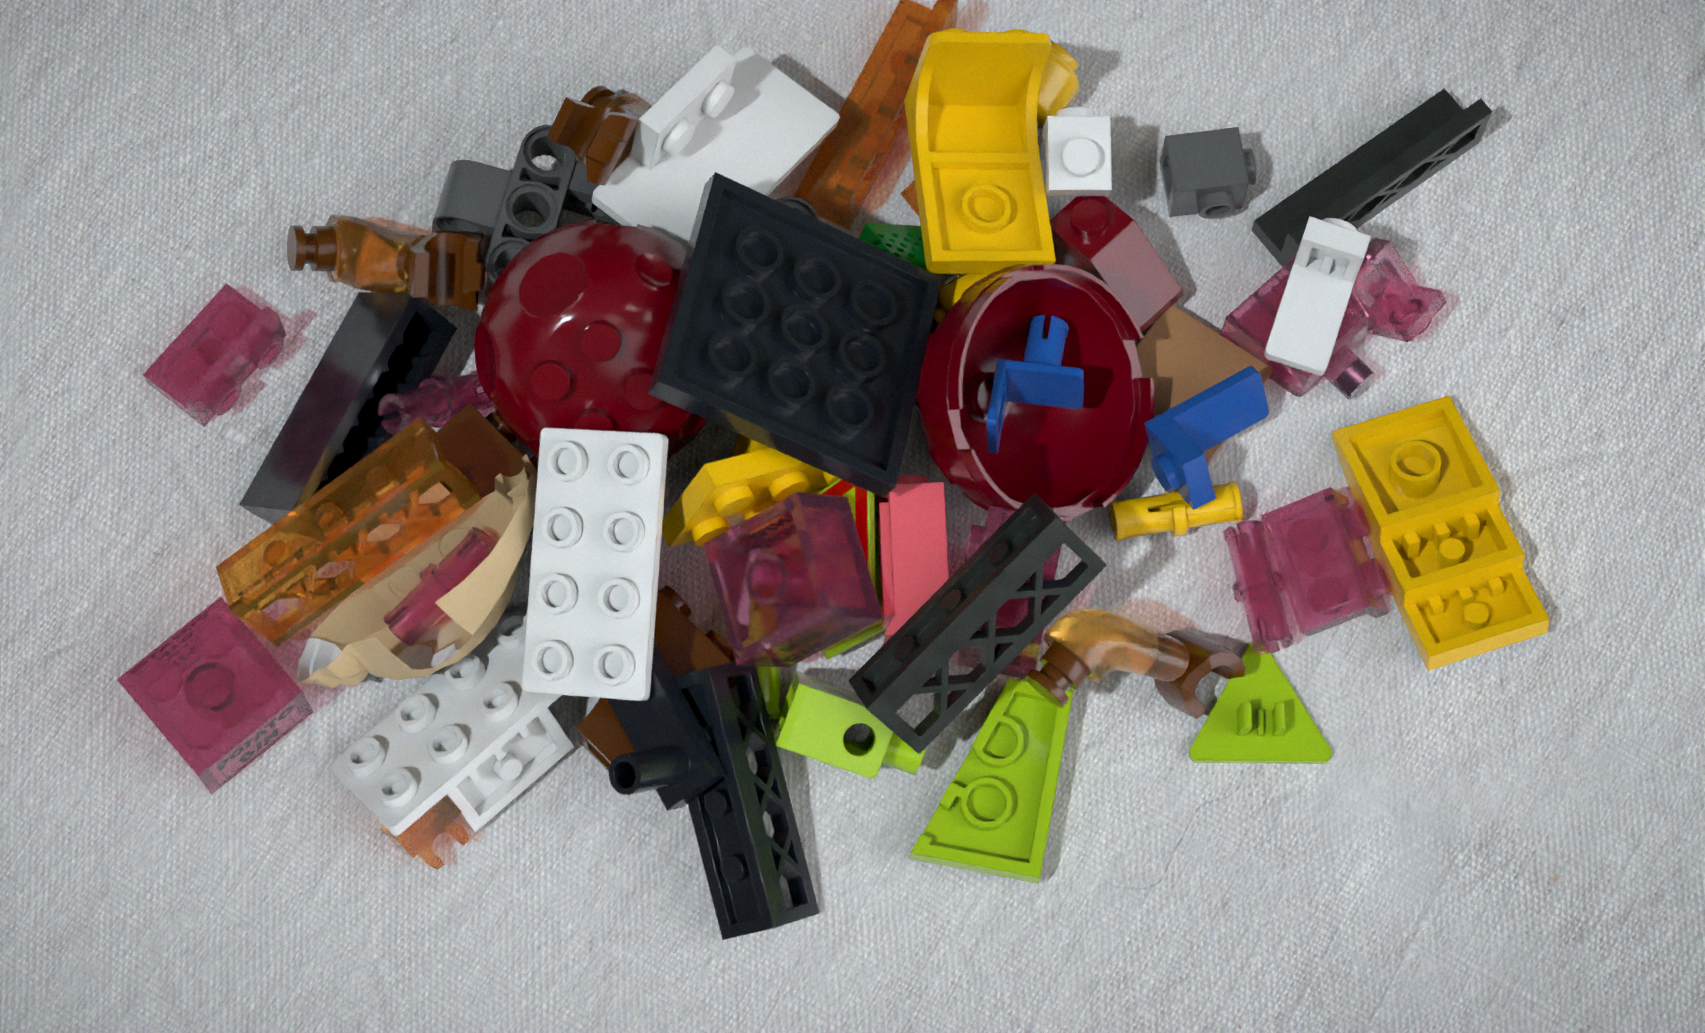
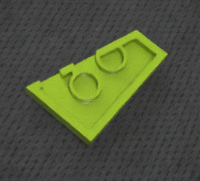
(1004, 793)

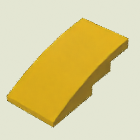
(1440, 532)

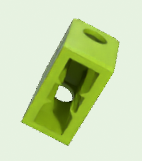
(815, 723)

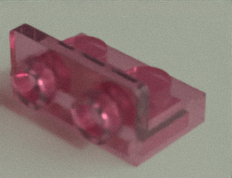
(216, 355)
(1326, 561)

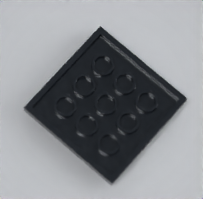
(797, 335)

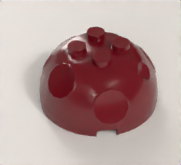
(580, 332)
(1060, 453)

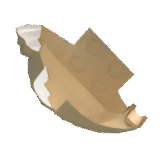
(358, 640)

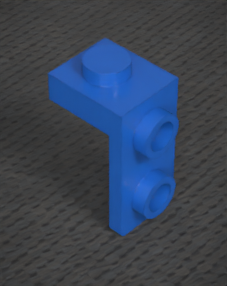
(1198, 424)

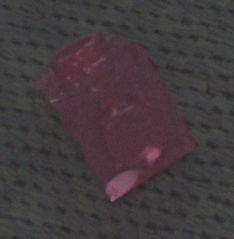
(1391, 295)

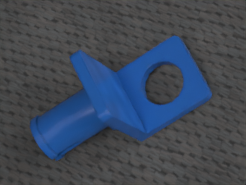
(1036, 379)

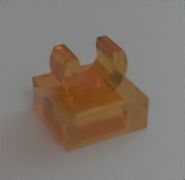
(419, 837)

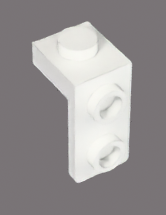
(1077, 153)
(1317, 294)

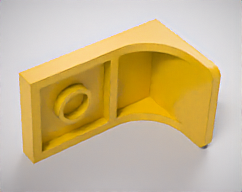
(979, 150)
(736, 490)

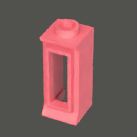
(911, 548)

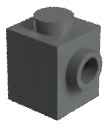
(1206, 172)

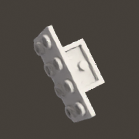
(720, 118)
(595, 563)
(459, 737)

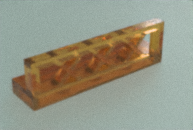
(872, 114)
(336, 528)

